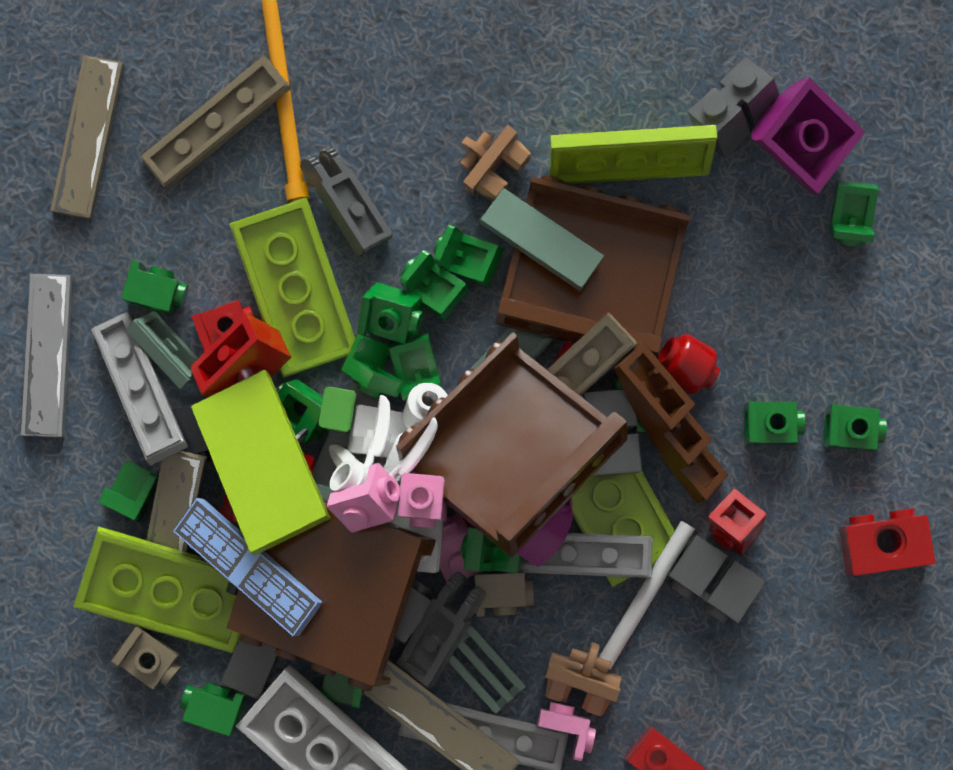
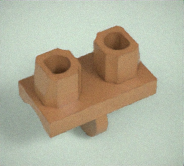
(504, 149)
(585, 673)

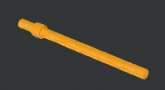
(296, 187)

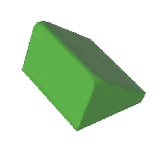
(337, 409)

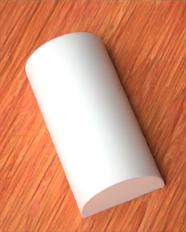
(308, 731)

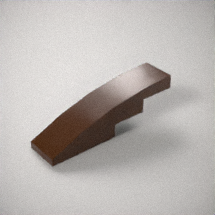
(666, 419)

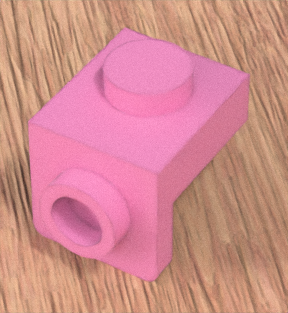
(422, 499)
(367, 503)
(452, 536)
(561, 718)

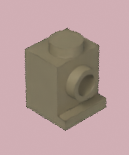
(504, 593)
(142, 642)

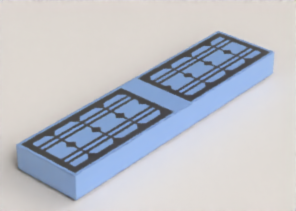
(256, 576)

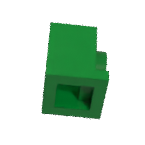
(154, 289)
(390, 313)
(293, 393)
(758, 428)
(839, 431)
(212, 707)

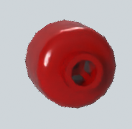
(690, 362)

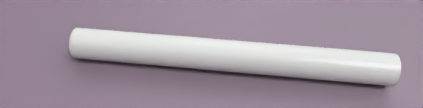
(647, 592)

